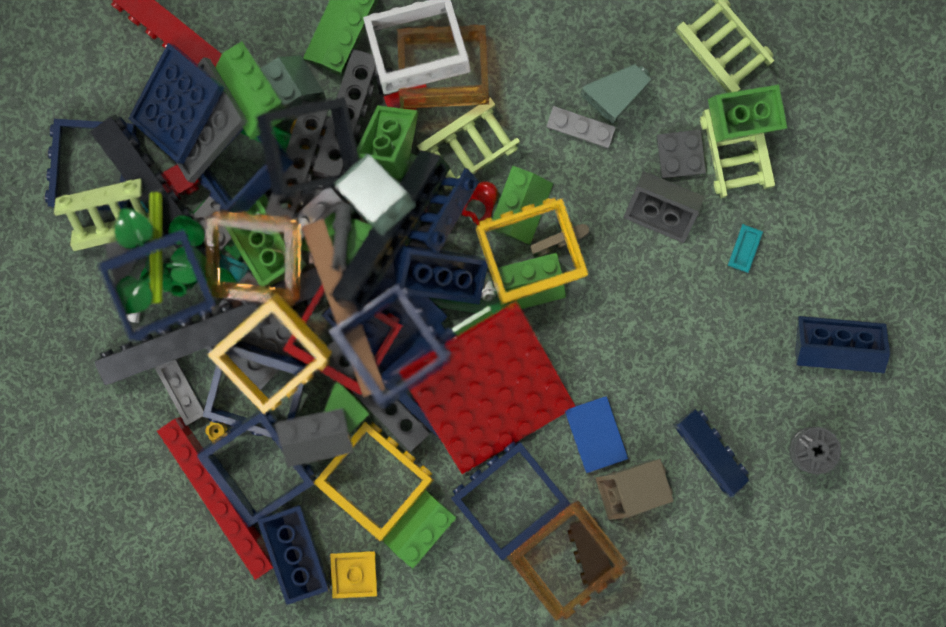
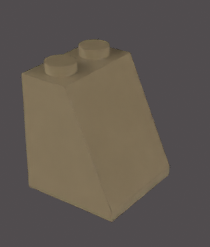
(634, 489)

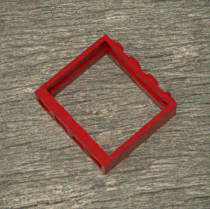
(390, 320)

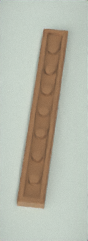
(322, 254)

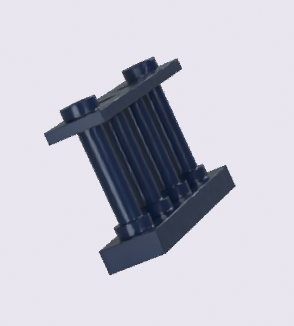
(450, 212)

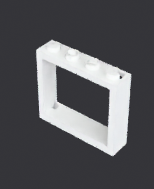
(425, 72)

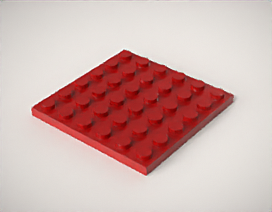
(491, 389)

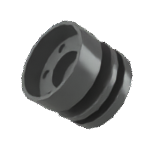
(801, 450)

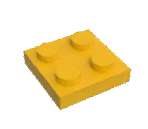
(353, 574)

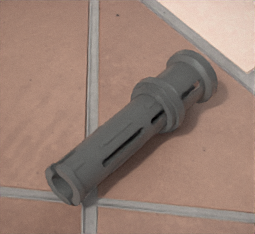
(342, 227)

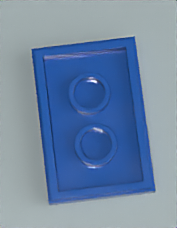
(596, 434)

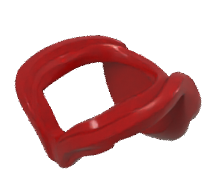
(487, 194)

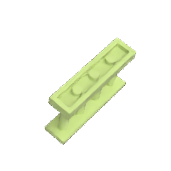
(703, 49)
(467, 123)
(759, 155)
(101, 232)

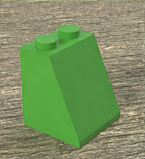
(354, 410)

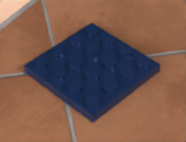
(176, 103)
(408, 334)

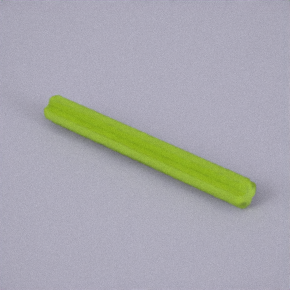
(156, 257)

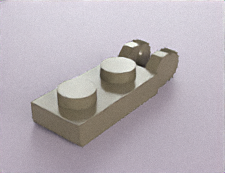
(542, 247)

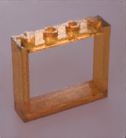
(443, 95)
(260, 222)
(536, 583)

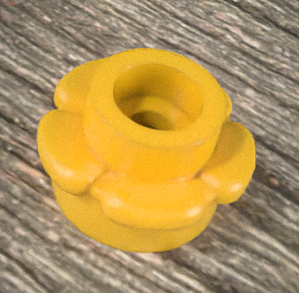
(210, 430)

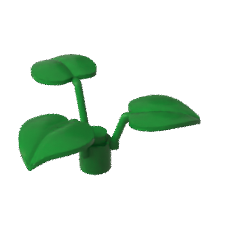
(134, 229)
(195, 236)

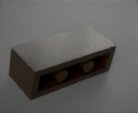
(589, 554)

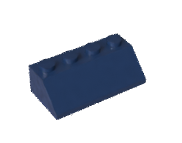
(440, 275)
(842, 344)
(711, 453)
(294, 554)

